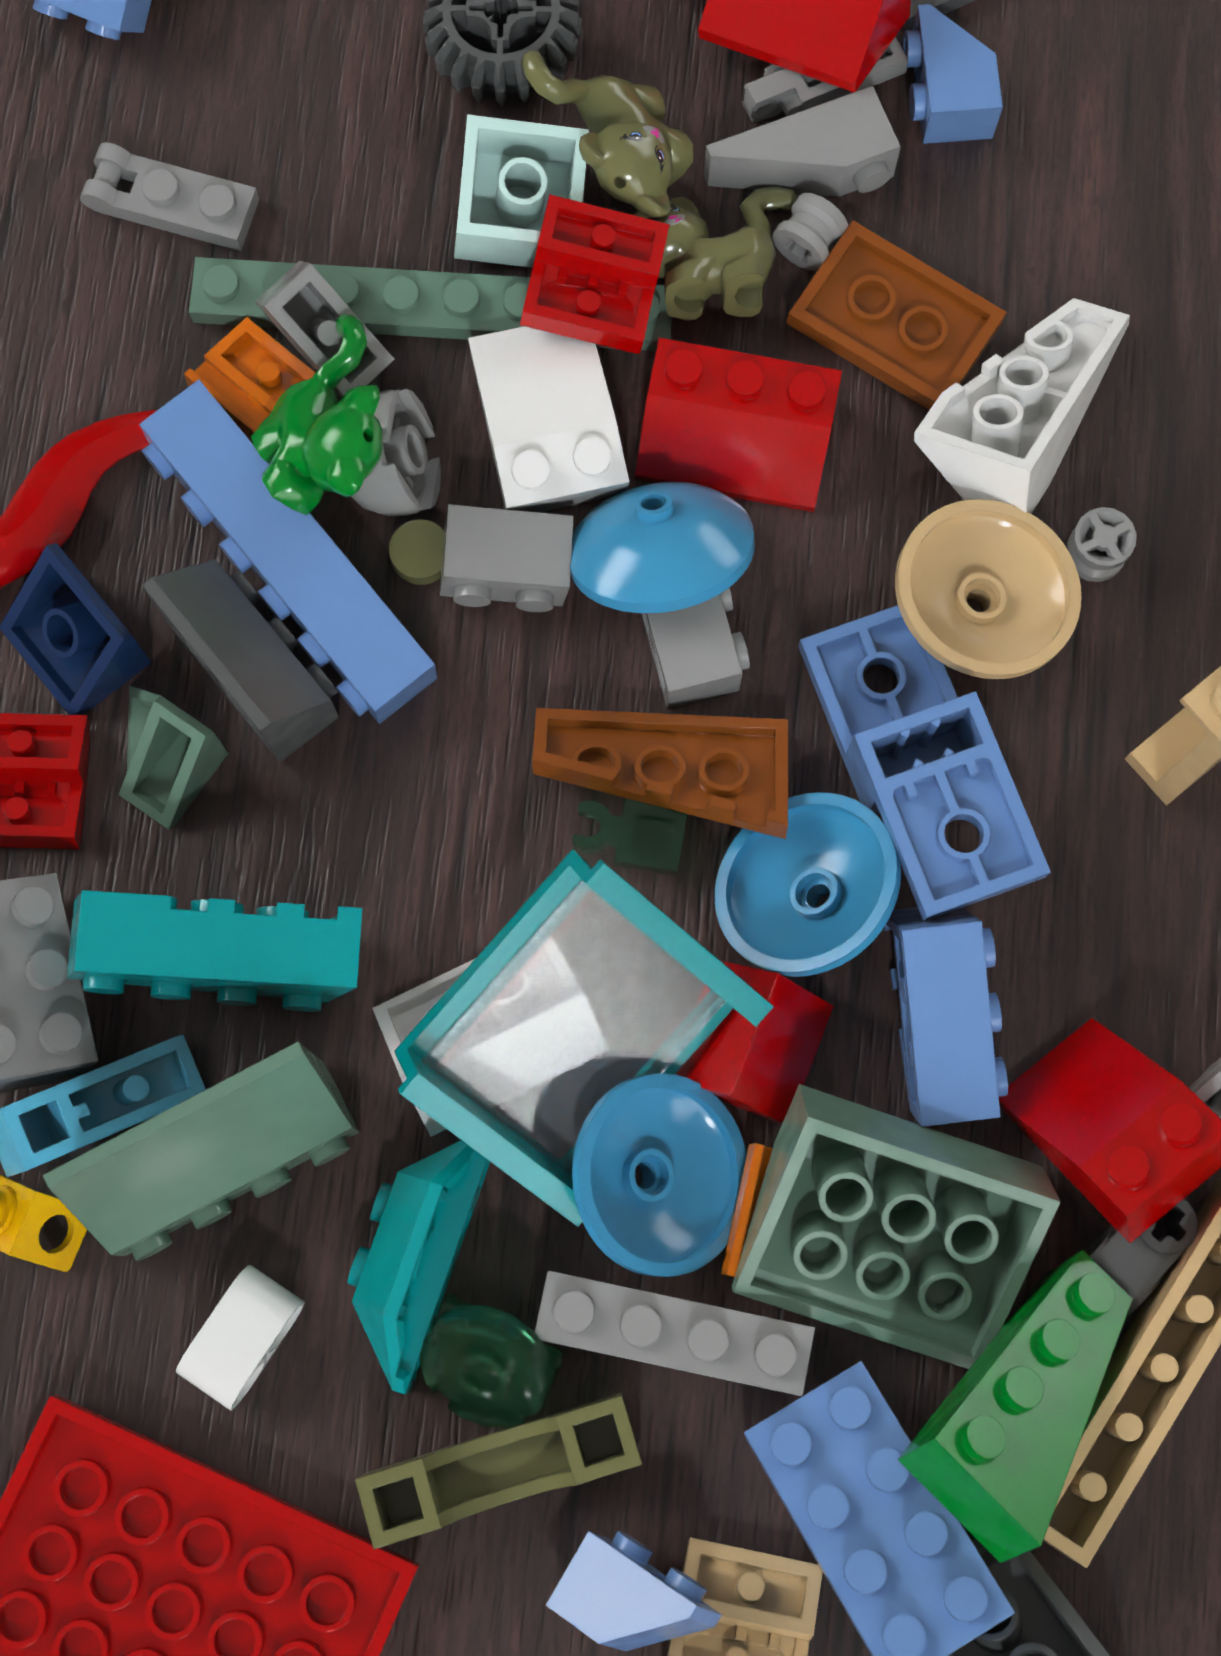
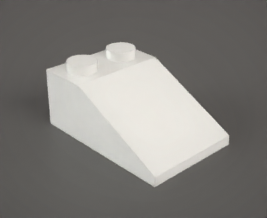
(548, 419)

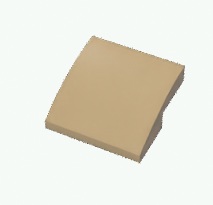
(763, 1602)

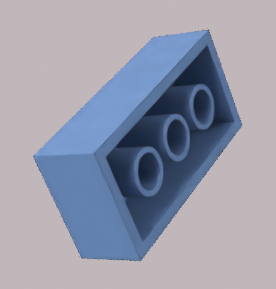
(872, 1526)

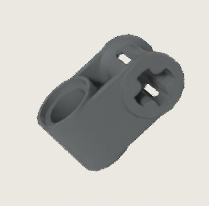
(1140, 1264)

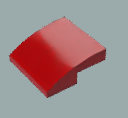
(594, 274)
(43, 779)

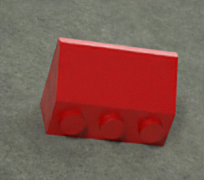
(815, 38)
(737, 423)

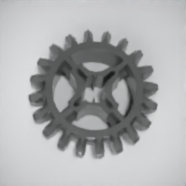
(468, 47)

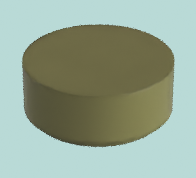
(417, 551)

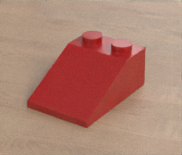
(1116, 1126)

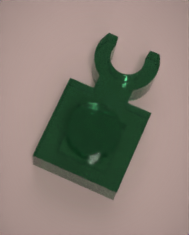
(643, 837)

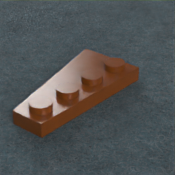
(680, 762)

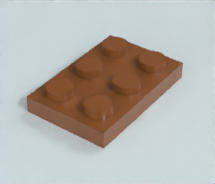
(895, 316)

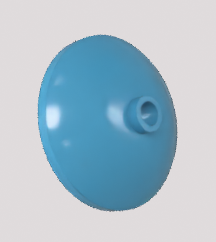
(661, 547)
(773, 883)
(689, 1174)

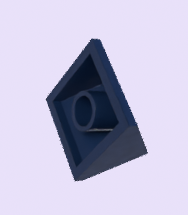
(71, 635)

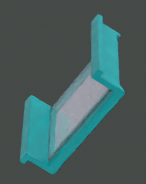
(559, 1013)

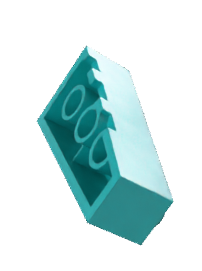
(213, 949)

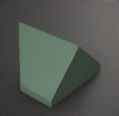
(166, 757)

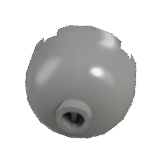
(403, 477)

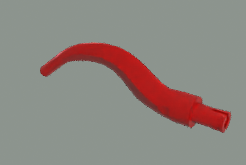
(59, 487)

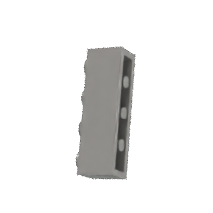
(674, 1333)

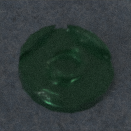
(487, 1365)

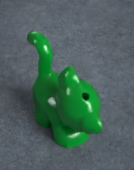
(317, 441)

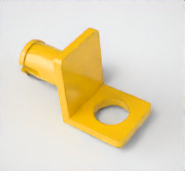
(21, 1219)

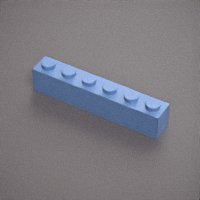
(289, 553)

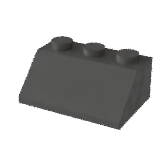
(245, 654)

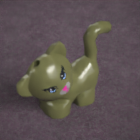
(627, 141)
(725, 265)

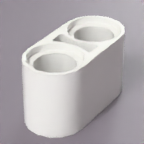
(240, 1337)

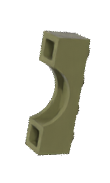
(497, 1469)

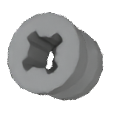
(809, 231)
(1108, 532)

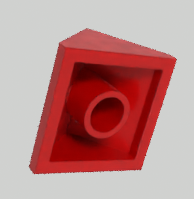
(766, 1062)

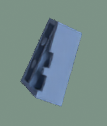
(947, 1016)

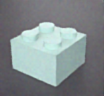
(507, 186)

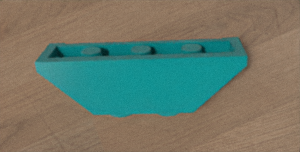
(414, 1255)

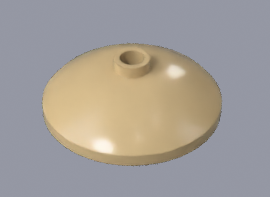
(1005, 564)

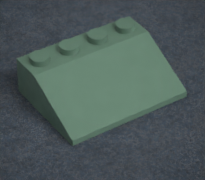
(207, 1153)
(893, 1228)

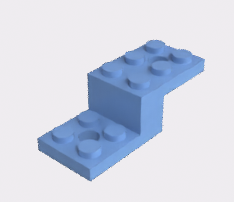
(923, 763)

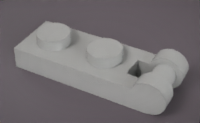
(170, 198)

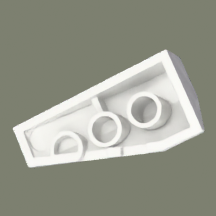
(1018, 416)

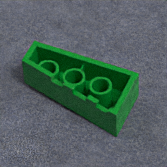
(1018, 1413)

